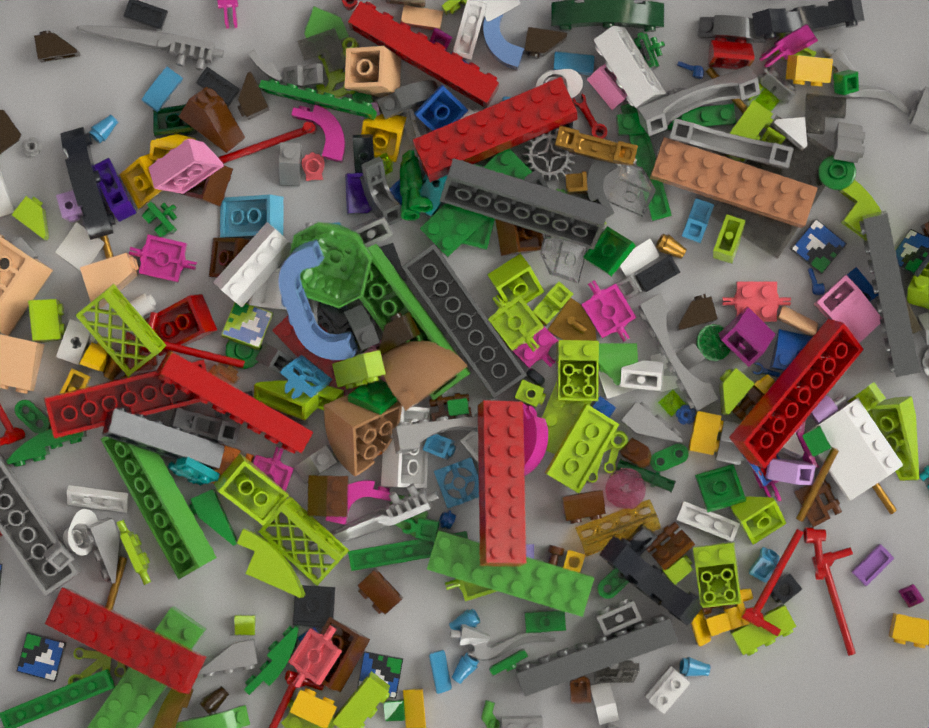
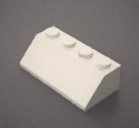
(629, 66)
(254, 264)
(407, 467)

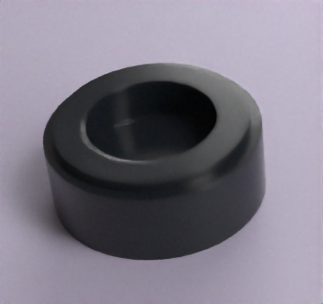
(536, 377)

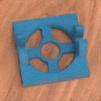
(305, 369)
(441, 474)

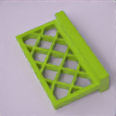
(134, 323)
(312, 531)

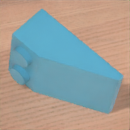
(248, 214)

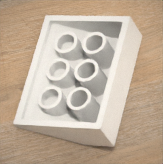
(863, 450)

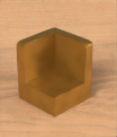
(576, 183)

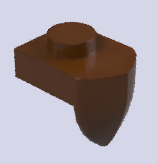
(637, 453)
(580, 690)

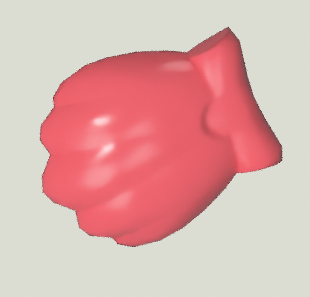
(313, 166)

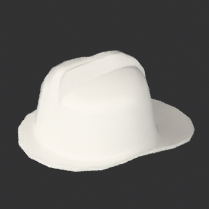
(570, 78)
(75, 537)

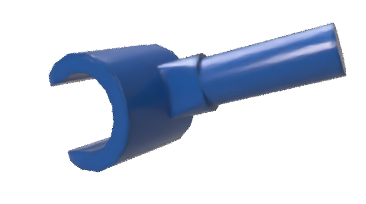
(698, 71)
(817, 289)
(766, 371)

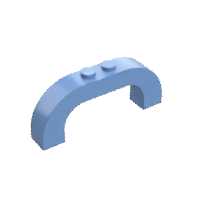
(499, 48)
(300, 314)

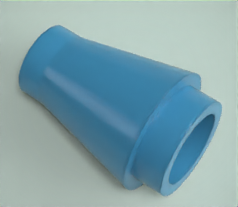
(103, 129)
(468, 618)
(693, 667)
(464, 668)

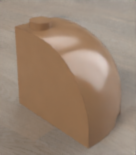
(418, 370)
(358, 433)

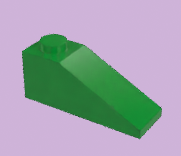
(211, 512)

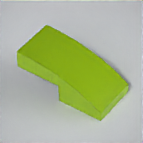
(552, 303)
(869, 396)

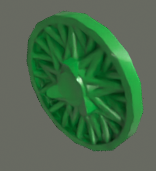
(837, 173)
(710, 343)
(242, 352)

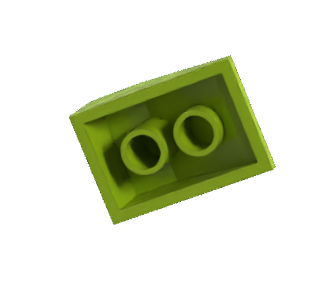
(251, 489)

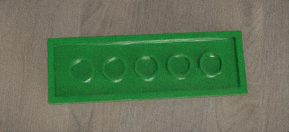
(453, 224)

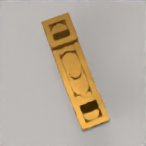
(595, 147)
(171, 709)

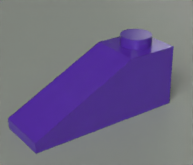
(114, 190)

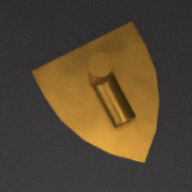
(573, 323)

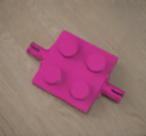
(163, 258)
(608, 311)
(545, 341)
(275, 468)

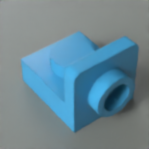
(440, 446)
(764, 565)

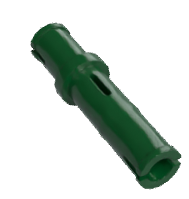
(650, 477)

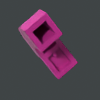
(335, 139)
(534, 438)
(359, 490)

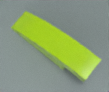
(863, 205)
(273, 395)
(270, 564)

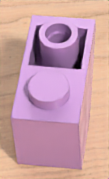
(791, 471)

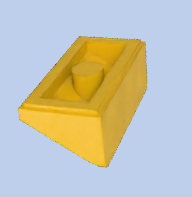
(700, 629)
(414, 708)

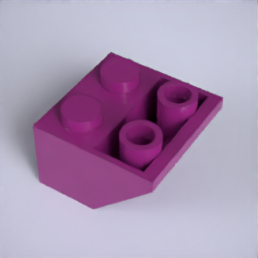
(747, 336)

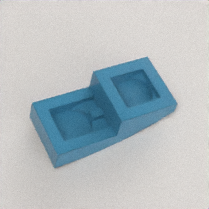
(161, 89)
(698, 220)

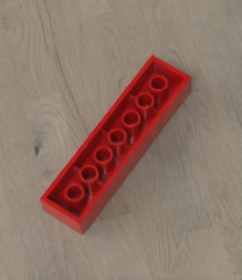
(423, 54)
(496, 128)
(796, 393)
(138, 394)
(233, 401)
(501, 483)
(125, 640)

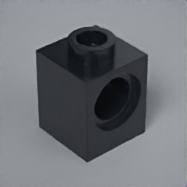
(794, 588)

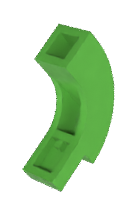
(230, 718)

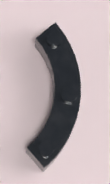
(779, 22)
(86, 183)
(650, 580)

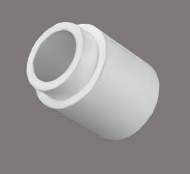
(144, 304)

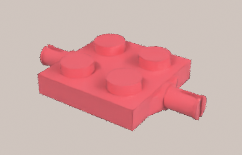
(759, 297)
(315, 656)

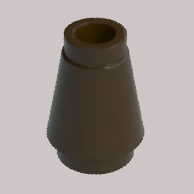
(214, 700)

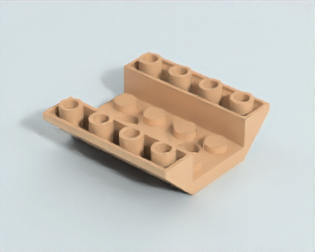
(18, 284)

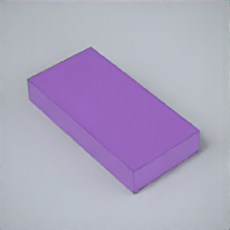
(872, 564)

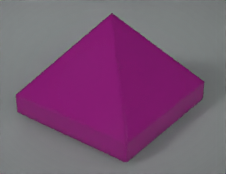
(441, 37)
(911, 595)

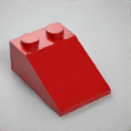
(730, 54)
(184, 321)

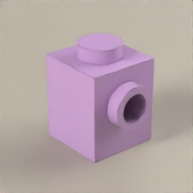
(69, 207)

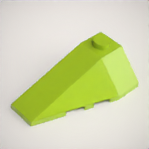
(898, 425)

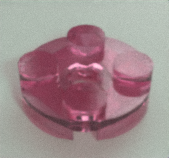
(619, 479)

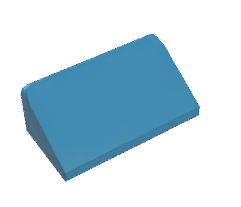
(578, 62)
(440, 671)

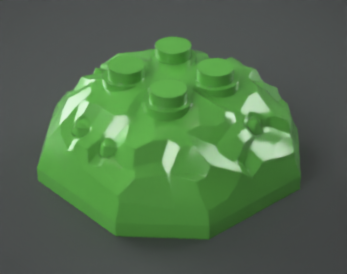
(343, 270)

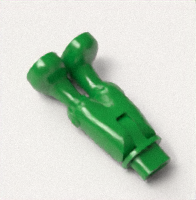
(410, 187)

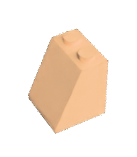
(372, 70)
(115, 270)
(19, 363)

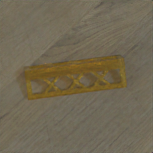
(600, 537)

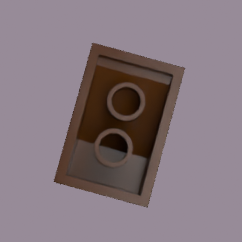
(212, 119)

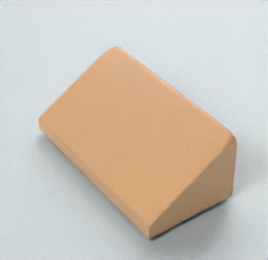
(422, 17)
(797, 321)

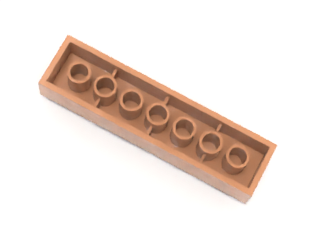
(733, 182)

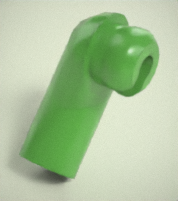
(488, 716)

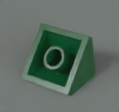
(167, 122)

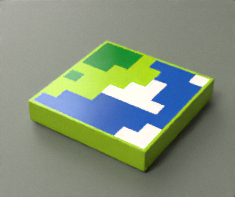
(247, 325)

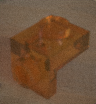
(228, 372)

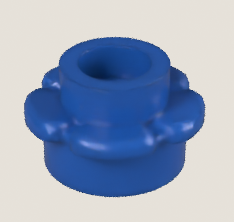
(680, 415)
(447, 519)

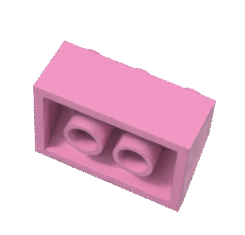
(184, 167)

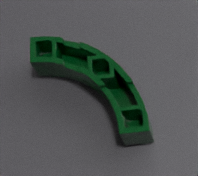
(607, 13)

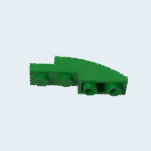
(38, 447)
(280, 654)

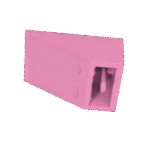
(849, 305)

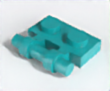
(193, 471)

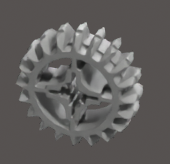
(548, 172)

